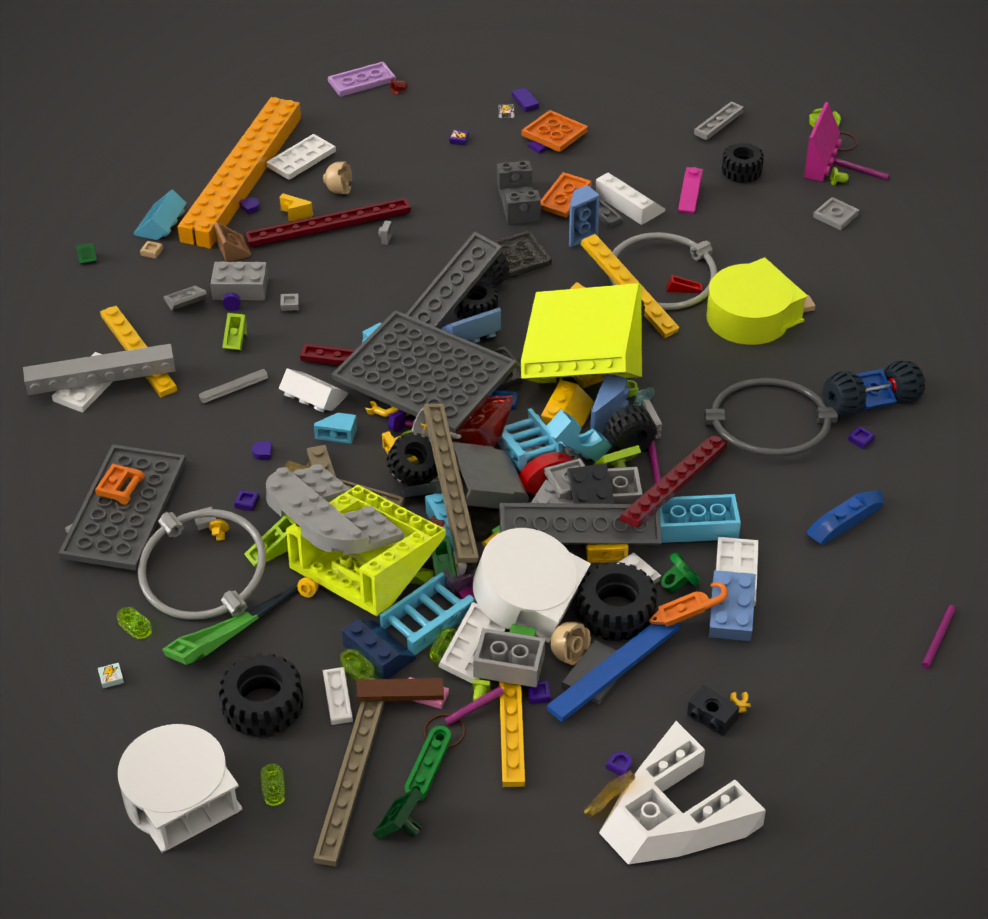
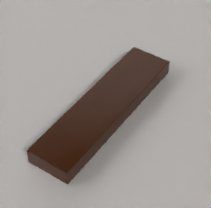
(400, 689)

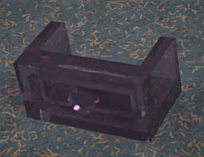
(459, 582)

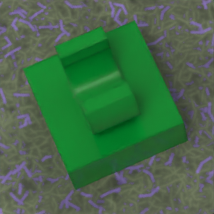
(86, 253)

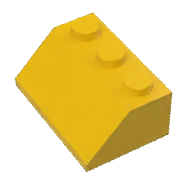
(570, 399)

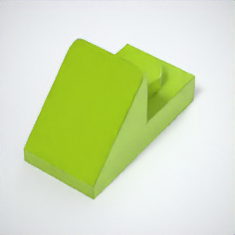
(234, 331)

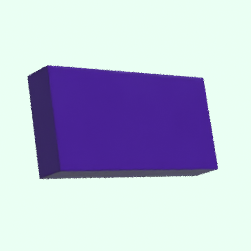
(525, 99)

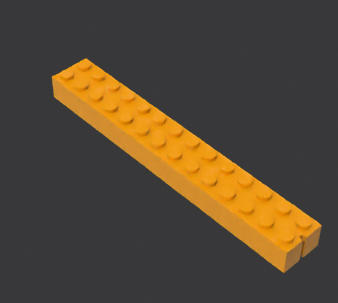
(239, 172)

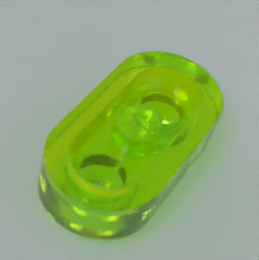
(130, 620)
(440, 644)
(359, 666)
(273, 782)

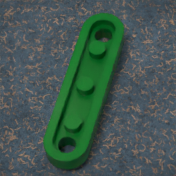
(429, 761)

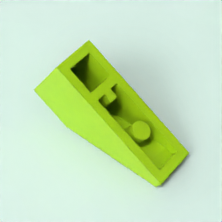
(274, 541)

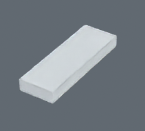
(337, 696)

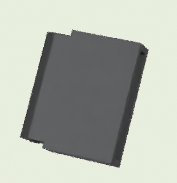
(488, 476)

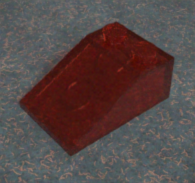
(486, 421)

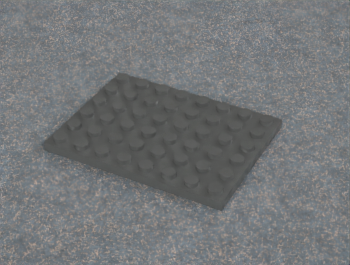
(420, 364)

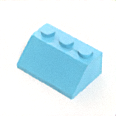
(161, 217)

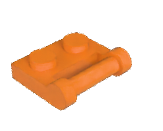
(115, 479)

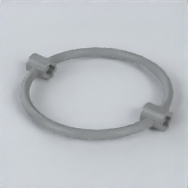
(697, 251)
(231, 600)

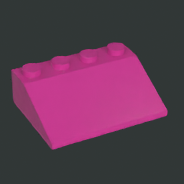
(822, 145)

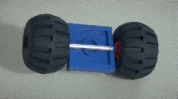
(873, 389)

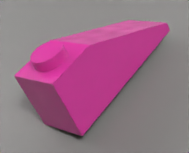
(690, 190)

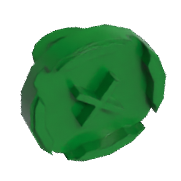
(681, 573)

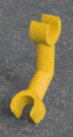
(380, 411)

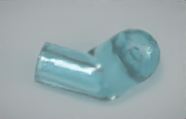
(644, 394)

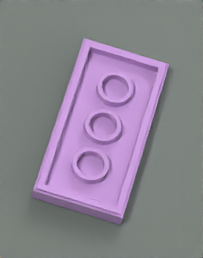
(361, 79)

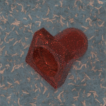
(397, 85)

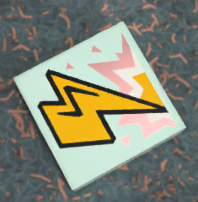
(110, 675)

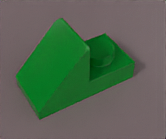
(443, 558)

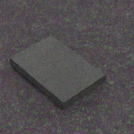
(592, 658)

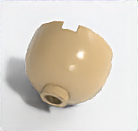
(338, 178)
(570, 642)

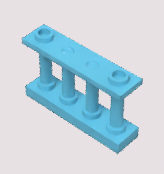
(515, 449)
(446, 618)

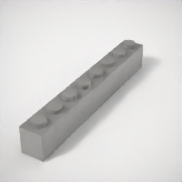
(98, 369)

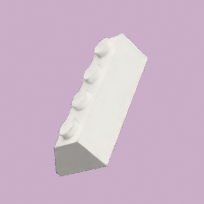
(627, 199)

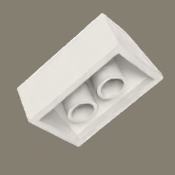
(311, 390)

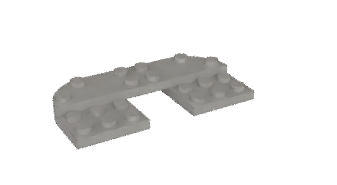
(305, 500)

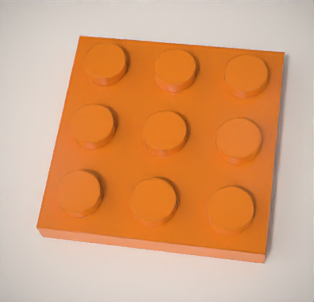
(554, 130)

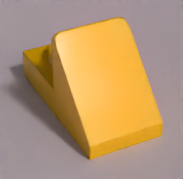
(296, 207)

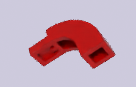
(533, 473)

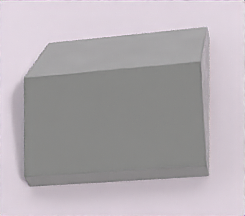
(185, 297)

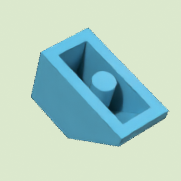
(336, 428)

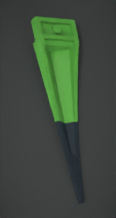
(201, 643)

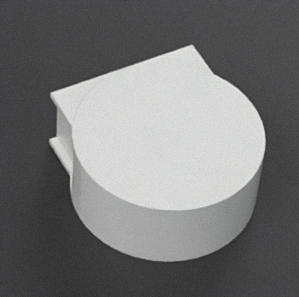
(527, 580)
(176, 783)

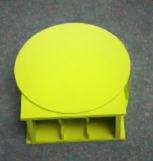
(753, 303)

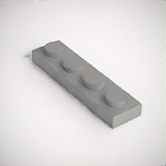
(718, 120)

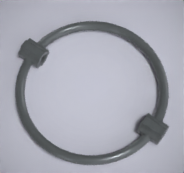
(824, 415)

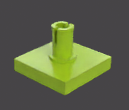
(619, 458)

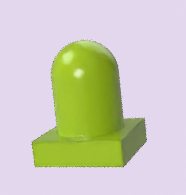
(838, 177)
(480, 688)

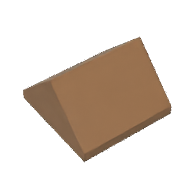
(231, 243)

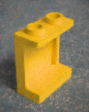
(606, 553)

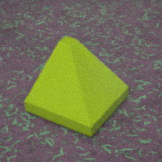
(422, 576)

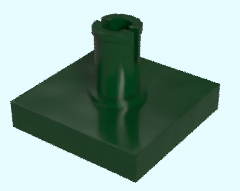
(398, 816)

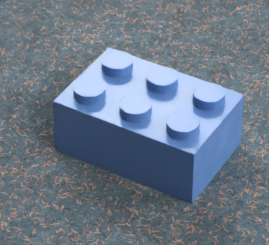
(735, 615)

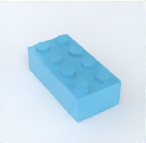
(699, 518)

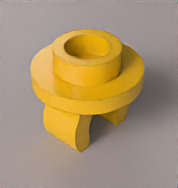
(219, 528)
(307, 587)
(742, 704)

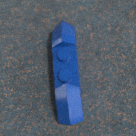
(846, 516)

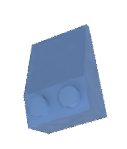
(609, 400)

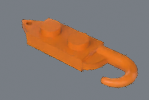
(687, 606)

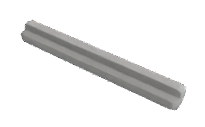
(233, 386)

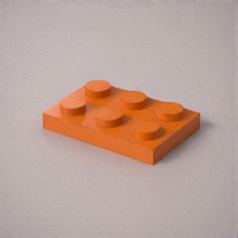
(559, 196)

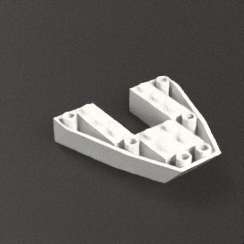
(651, 828)

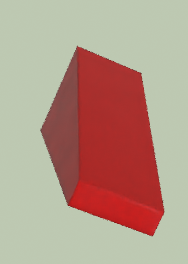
(679, 284)

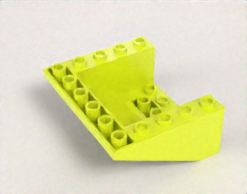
(584, 334)
(375, 576)

